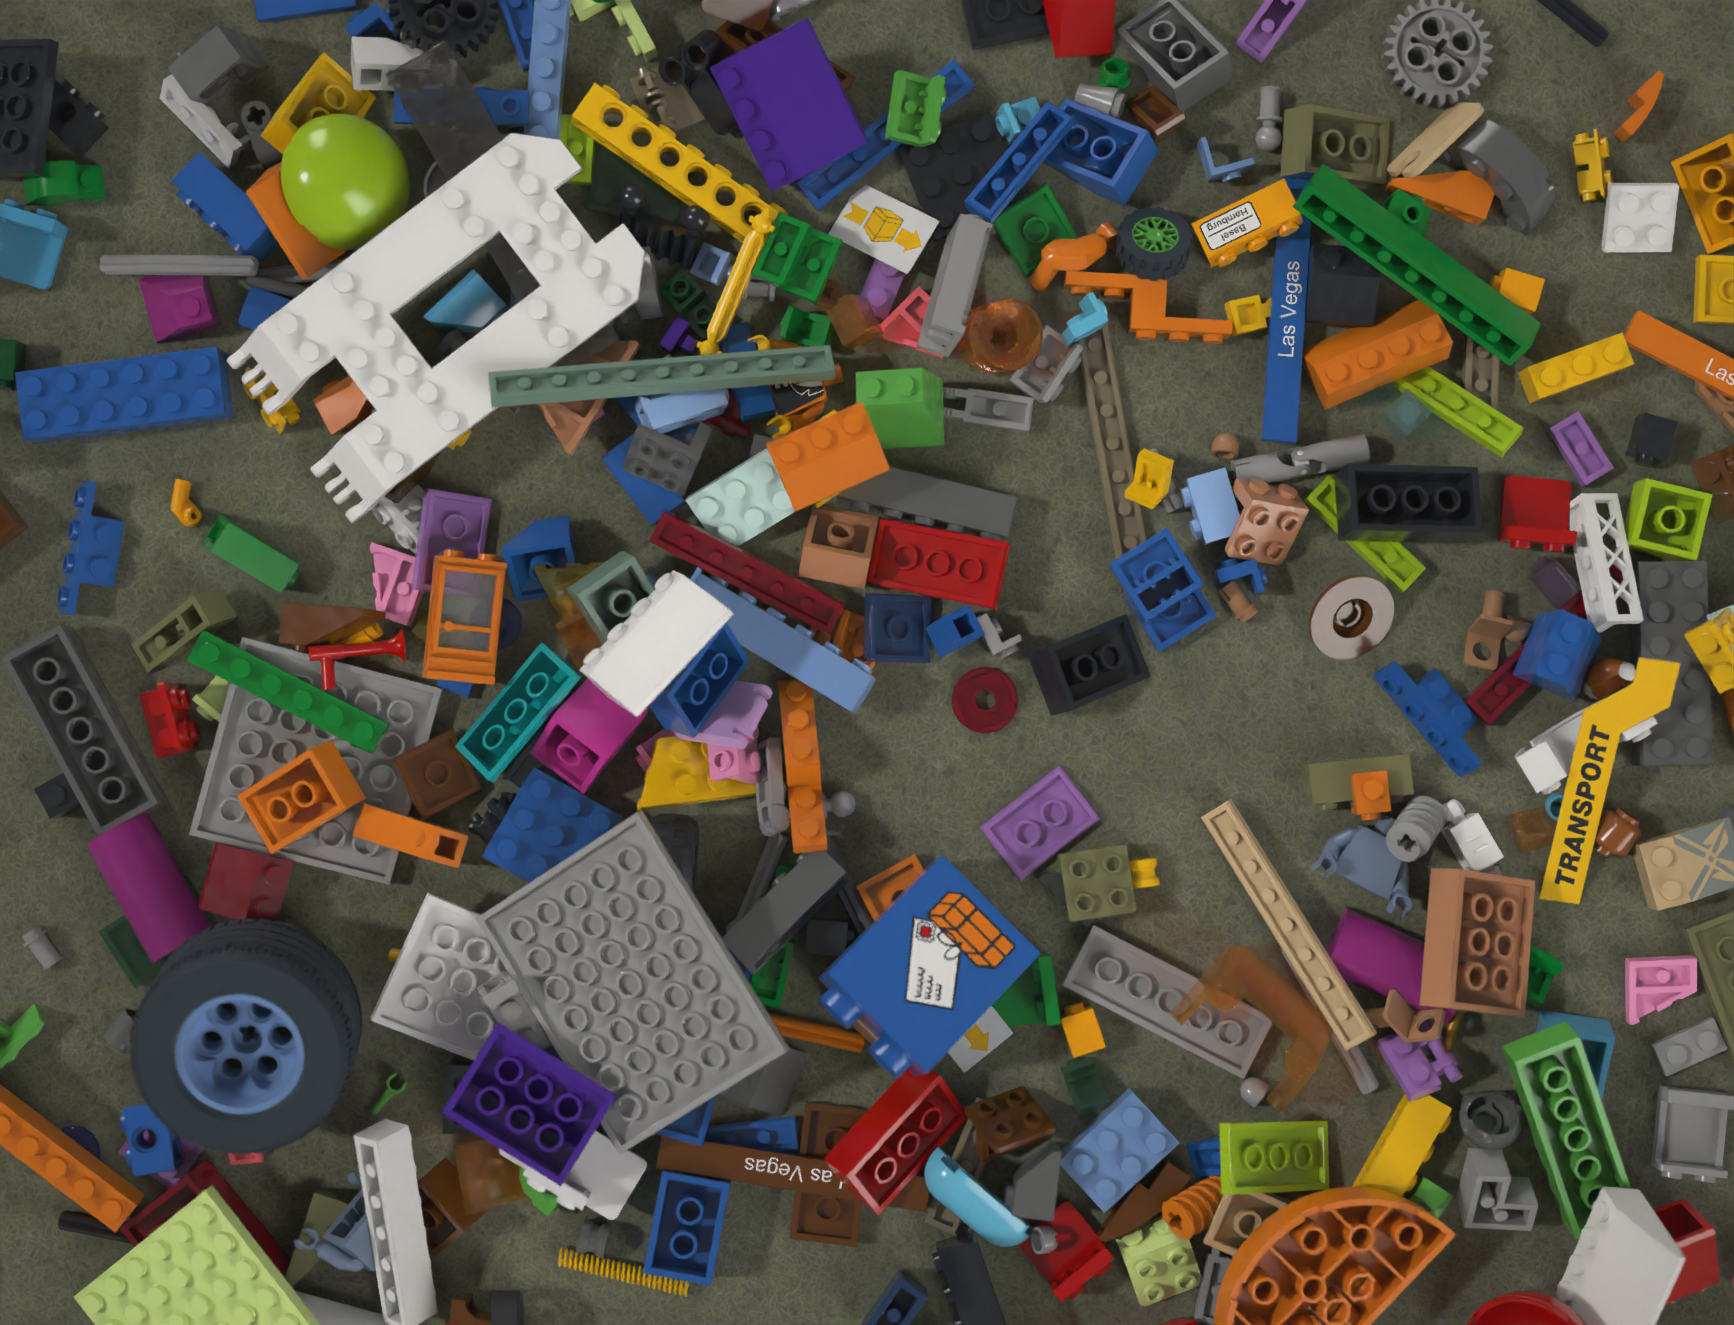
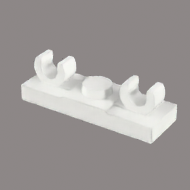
(204, 123)

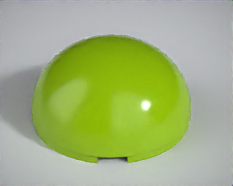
(344, 180)

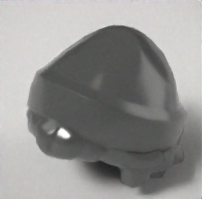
(1490, 1119)

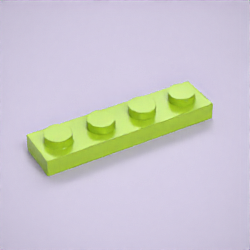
(1461, 409)
(1386, 557)

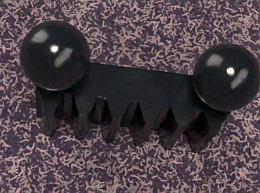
(661, 235)

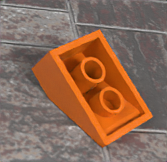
(301, 796)

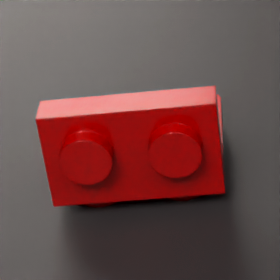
(1535, 513)
(1076, 1256)

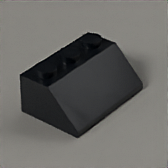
(967, 1280)

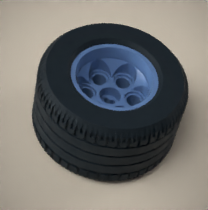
(257, 1104)

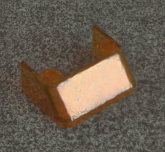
(1243, 974)

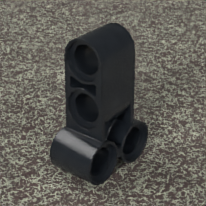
(698, 78)

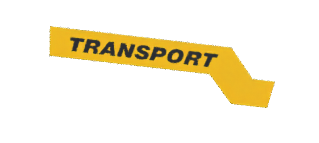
(1591, 773)

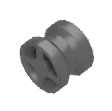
(594, 1238)

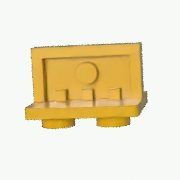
(1715, 648)

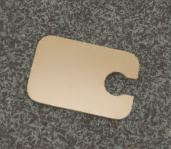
(1435, 139)

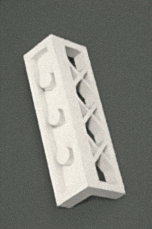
(1592, 562)

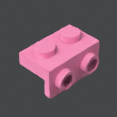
(735, 763)

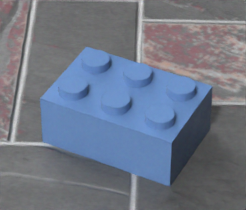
(1117, 1150)

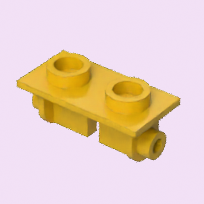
(1592, 153)
(287, 413)

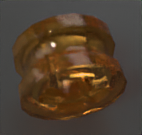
(834, 296)

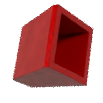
(1698, 1245)

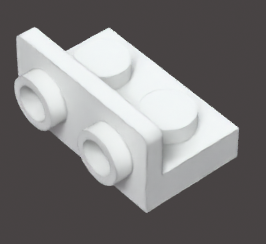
(402, 517)

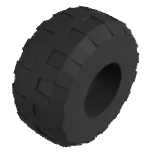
(681, 840)

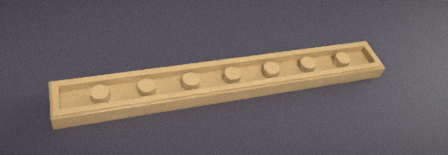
(1288, 925)

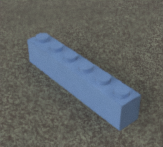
(792, 648)

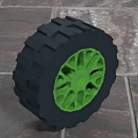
(1153, 243)

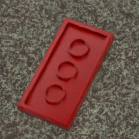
(938, 563)

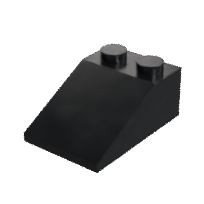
(1088, 665)

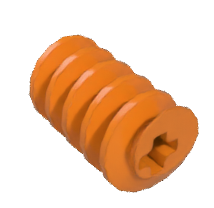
(1193, 1208)

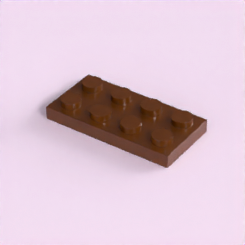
(819, 1216)

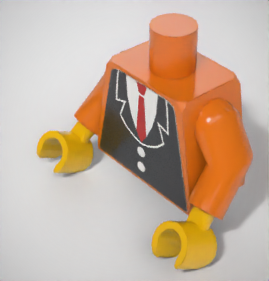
(795, 402)

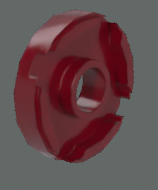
(984, 720)

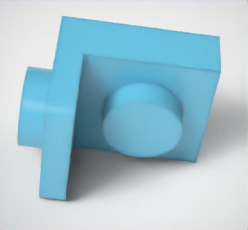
(1014, 118)
(1086, 323)

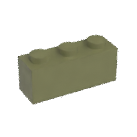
(1331, 780)

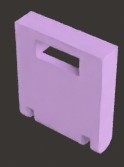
(738, 712)

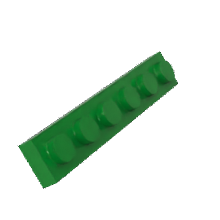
(287, 691)

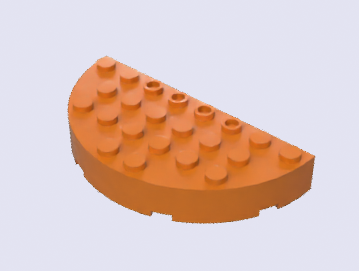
(1329, 1260)

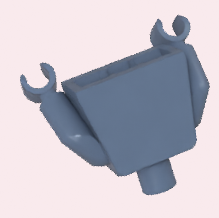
(1366, 861)
(347, 1239)

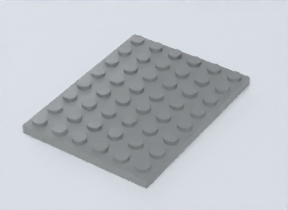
(632, 981)

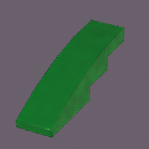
(772, 977)

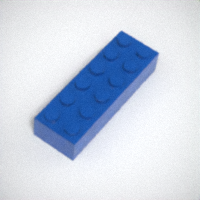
(124, 395)

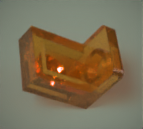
(578, 637)

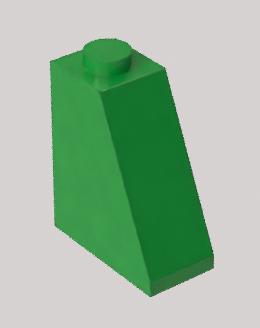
(251, 554)

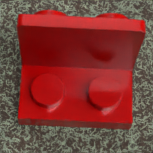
(170, 720)

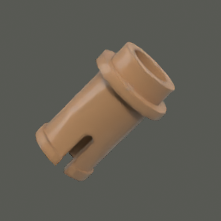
(1238, 601)

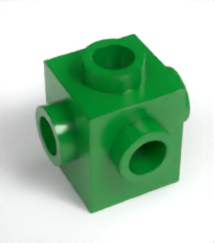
(1409, 209)

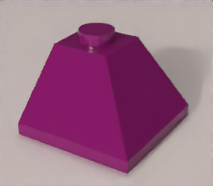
(179, 305)

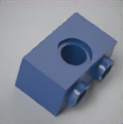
(142, 1156)

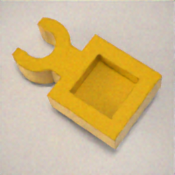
(1248, 314)

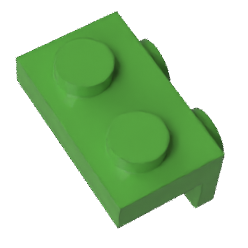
(915, 109)

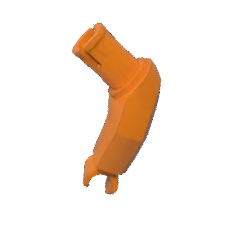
(1072, 254)

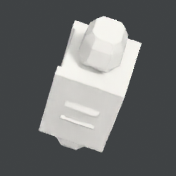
(1470, 840)

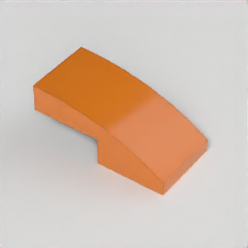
(1642, 102)

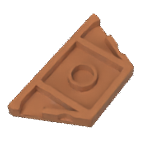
(573, 418)

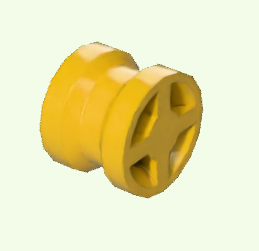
(1144, 872)

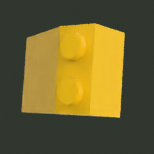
(320, 92)

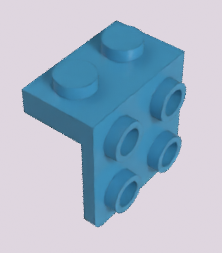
(29, 244)

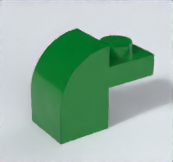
(63, 183)

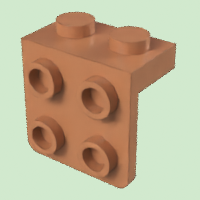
(1267, 522)

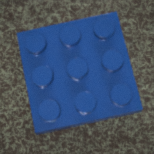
(546, 827)

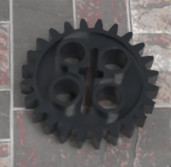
(455, 30)

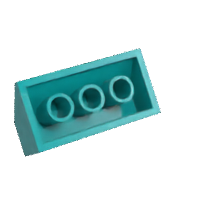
(518, 711)

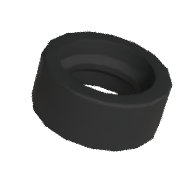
(507, 1308)

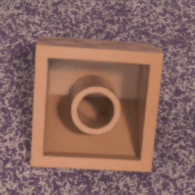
(838, 546)

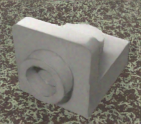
(992, 637)

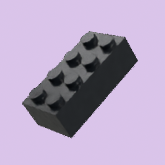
(1408, 503)

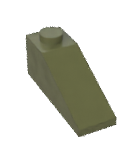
(183, 627)
(322, 1213)

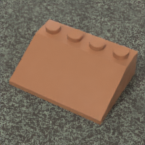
(1477, 942)

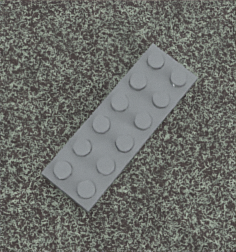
(1150, 988)

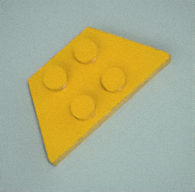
(682, 777)

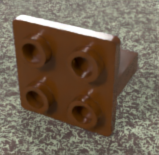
(1716, 477)
(1007, 1123)

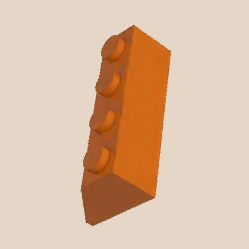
(1376, 355)

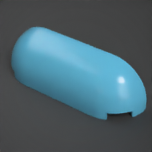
(973, 1202)

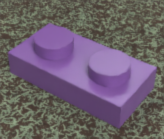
(882, 288)
(1580, 448)

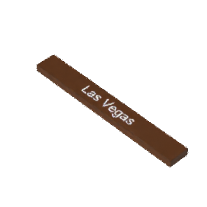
(772, 1170)

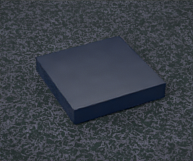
(897, 628)

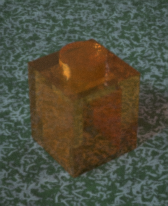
(854, 321)

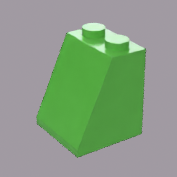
(903, 406)

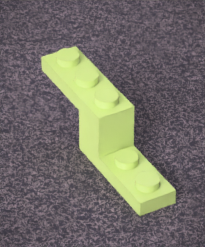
(624, 14)

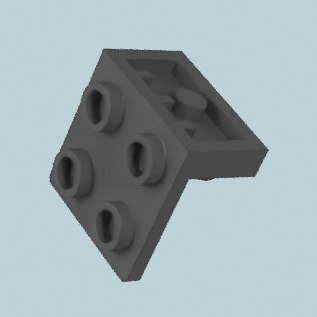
(664, 458)

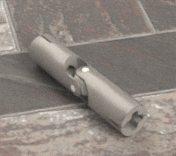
(1326, 457)

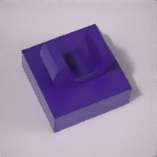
(677, 338)

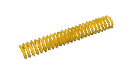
(610, 1273)

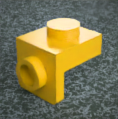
(1150, 479)

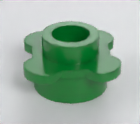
(1114, 73)

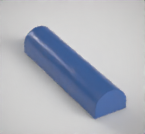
(1019, 162)

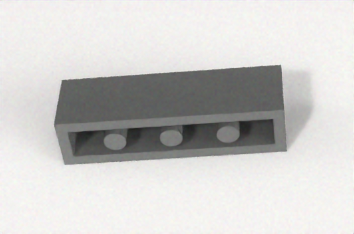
(784, 909)

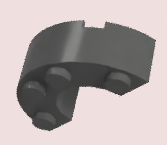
(1508, 168)

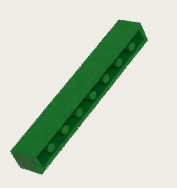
(1417, 265)

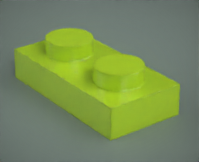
(581, 148)

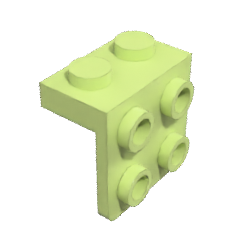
(1158, 1262)

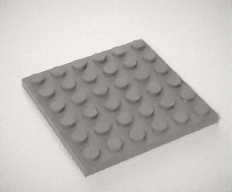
(261, 738)

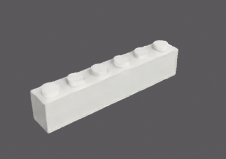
(396, 1223)

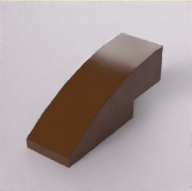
(1143, 1200)

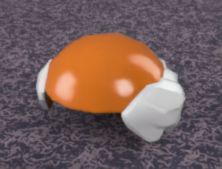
(1608, 676)

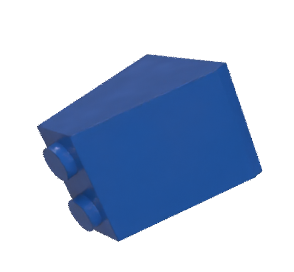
(1558, 653)

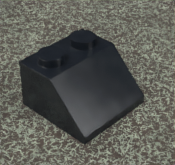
(1340, 287)

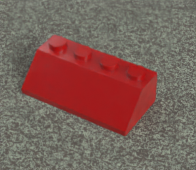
(896, 1138)

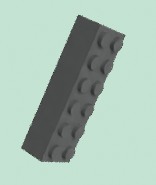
(1673, 602)
(84, 728)

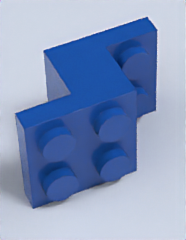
(1162, 589)

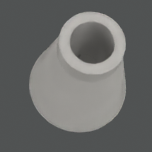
(1103, 99)

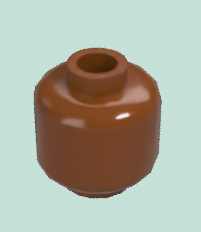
(1617, 832)

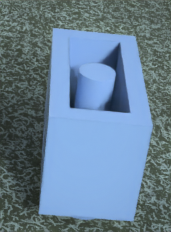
(1211, 506)

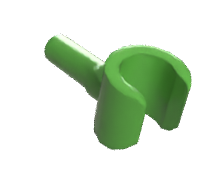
(387, 1094)

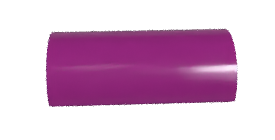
(148, 886)
(1379, 958)

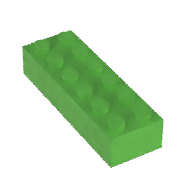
(1566, 1120)

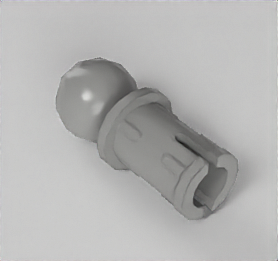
(1269, 137)
(841, 804)

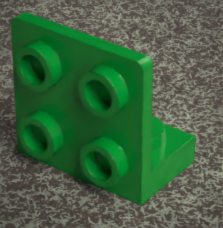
(1031, 996)

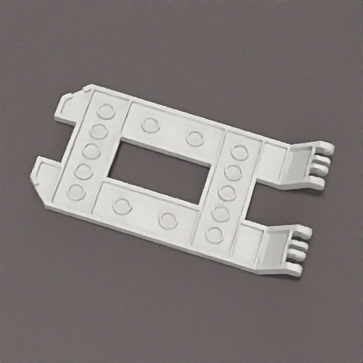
(353, 306)

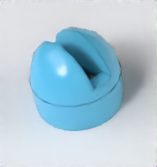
(1553, 811)

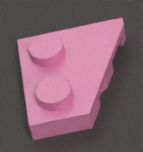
(394, 584)
(1656, 983)

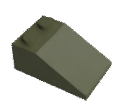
(1341, 139)

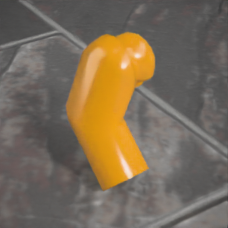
(182, 506)

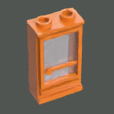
(464, 618)

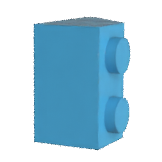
(1595, 1036)

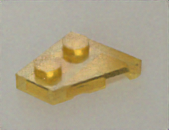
(558, 580)

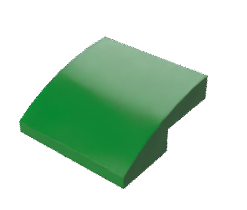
(797, 258)

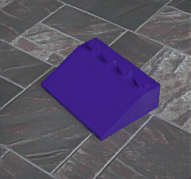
(789, 104)
(529, 1104)

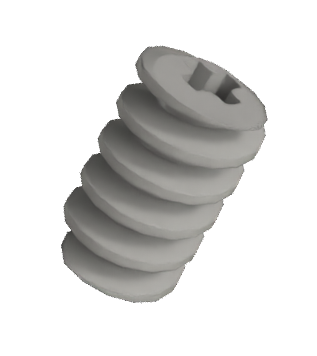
(1416, 828)

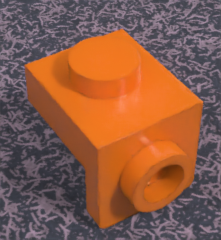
(1370, 794)

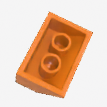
(296, 241)
(828, 456)

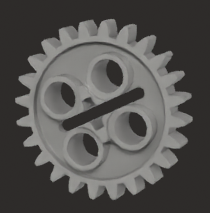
(1449, 25)

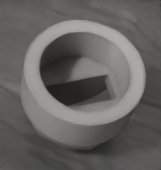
(1253, 1090)
(1043, 1239)

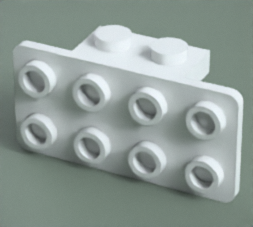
(597, 1180)

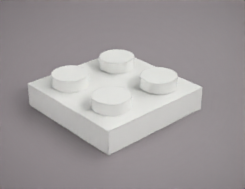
(1640, 217)

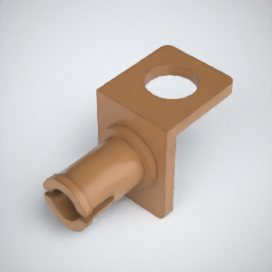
(1487, 630)
(1405, 1020)

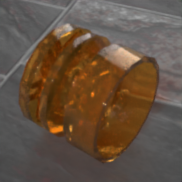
(1015, 341)

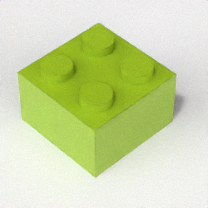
(1666, 520)

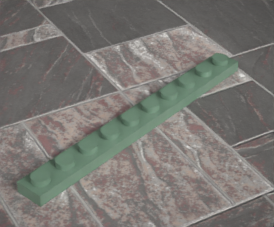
(661, 376)

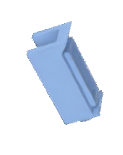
(680, 409)

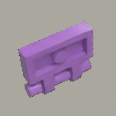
(1411, 1066)

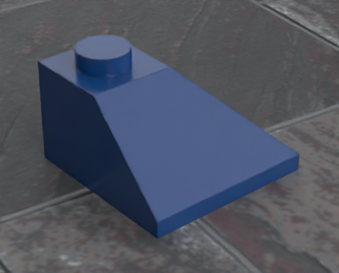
(542, 542)

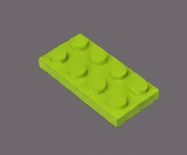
(1274, 1157)

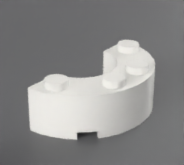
(1553, 751)

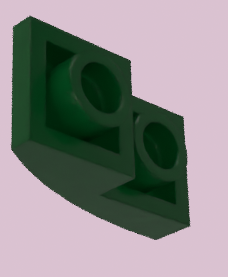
(689, 301)

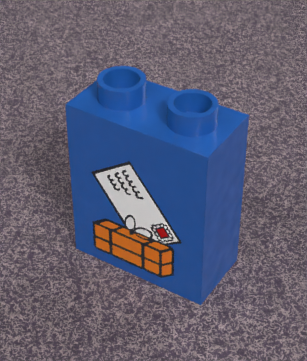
(926, 970)

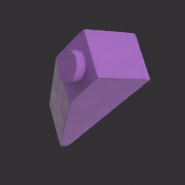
(1268, 26)

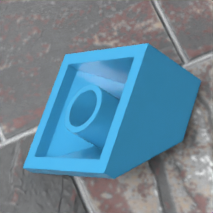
(467, 306)

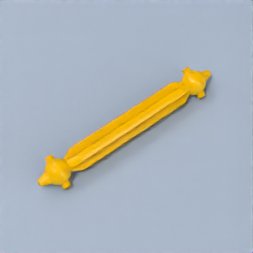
(736, 283)

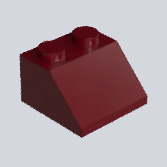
(245, 883)

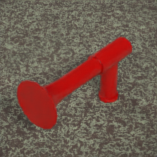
(328, 652)

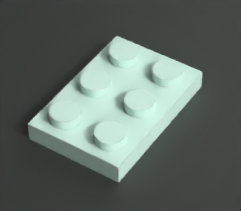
(742, 500)

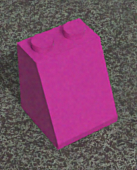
(585, 736)

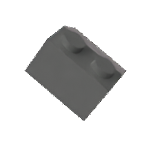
(1176, 53)

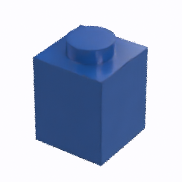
(954, 631)

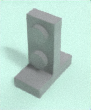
(511, 1009)

